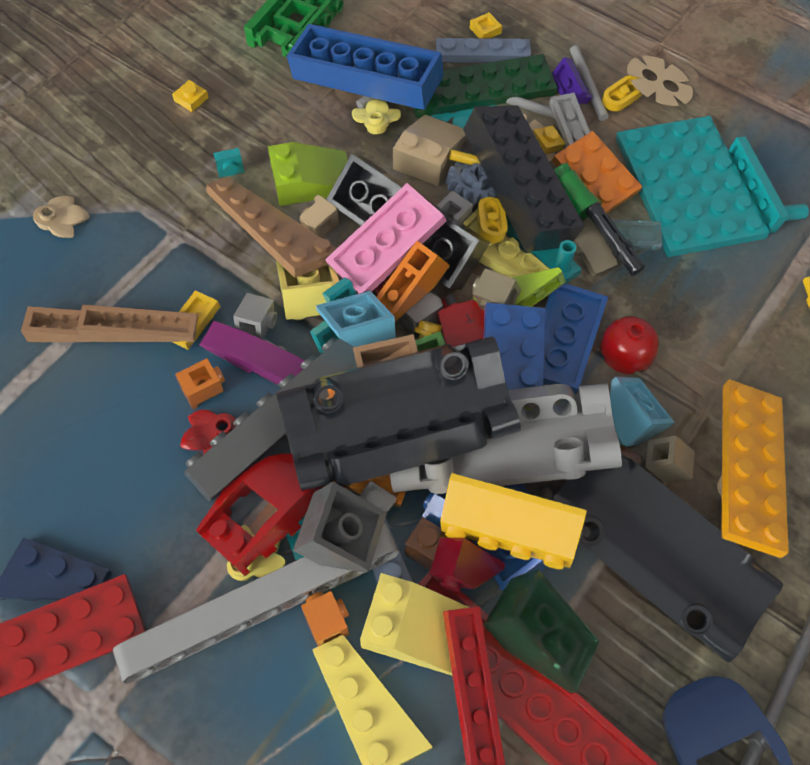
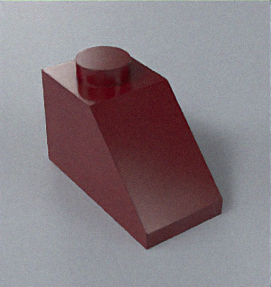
(463, 564)

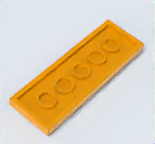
(753, 470)

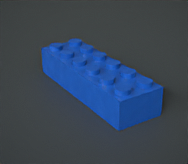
(366, 66)

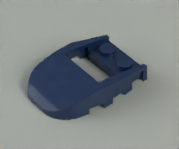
(712, 716)

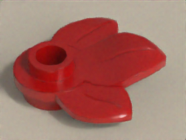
(205, 429)

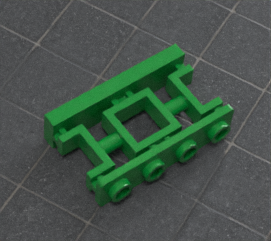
(277, 12)

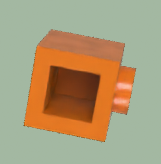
(325, 617)

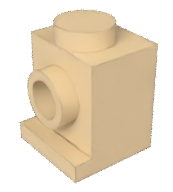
(320, 217)

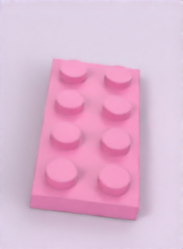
(385, 239)

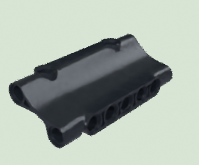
(398, 414)
(672, 554)

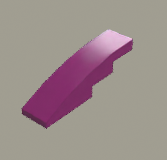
(251, 353)

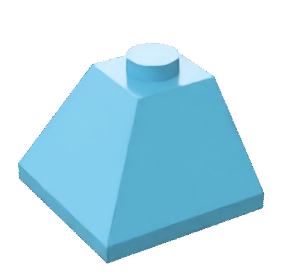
(359, 319)
(636, 411)

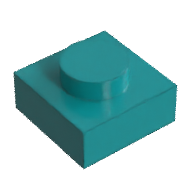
(229, 162)

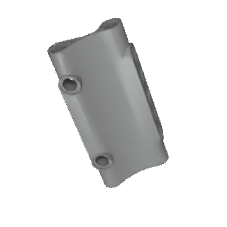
(551, 444)

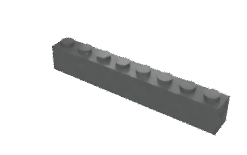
(264, 427)

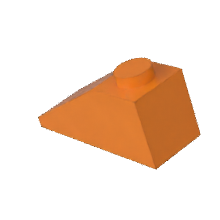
(412, 280)

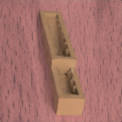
(107, 325)

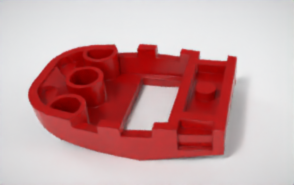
(276, 483)

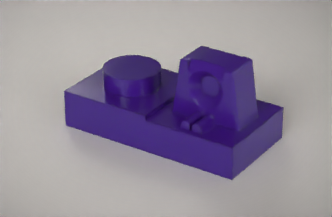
(569, 81)

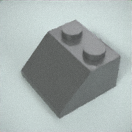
(340, 529)

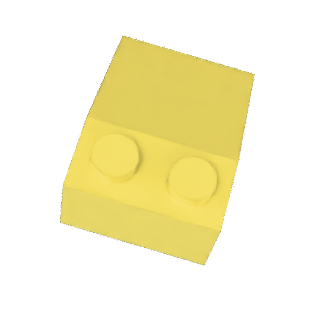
(304, 292)
(409, 624)

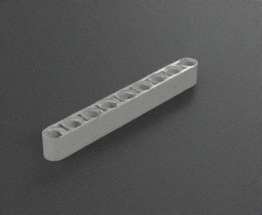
(235, 613)

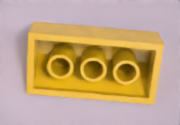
(512, 521)

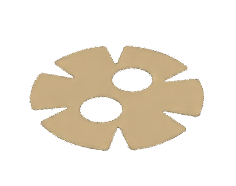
(648, 87)

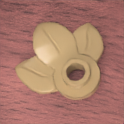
(60, 216)

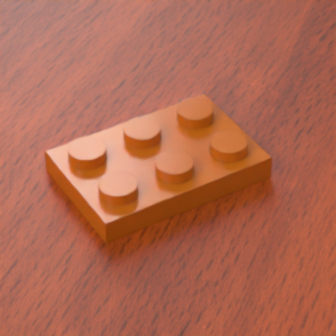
(599, 171)

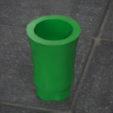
(576, 189)

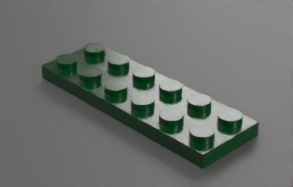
(491, 85)

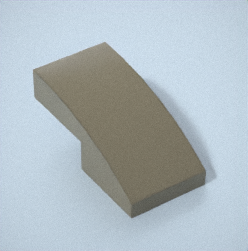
(594, 250)

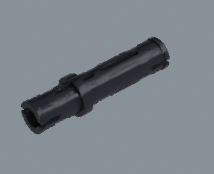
(621, 247)

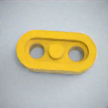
(621, 94)
(491, 220)

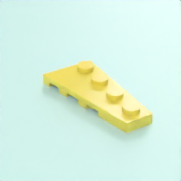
(506, 255)
(370, 713)

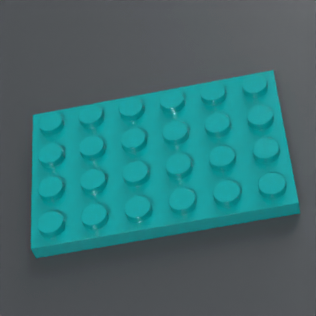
(691, 186)

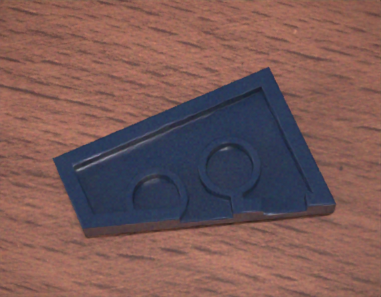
(47, 574)

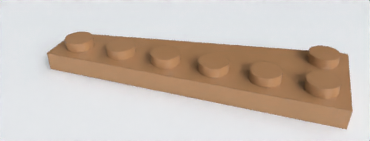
(276, 232)

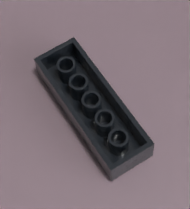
(522, 177)
(367, 187)

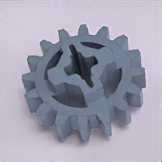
(469, 182)

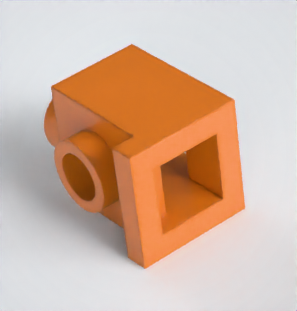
(200, 382)

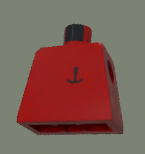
(460, 321)

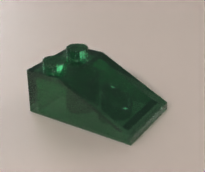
(542, 630)

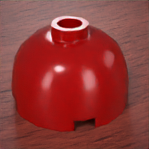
(629, 345)

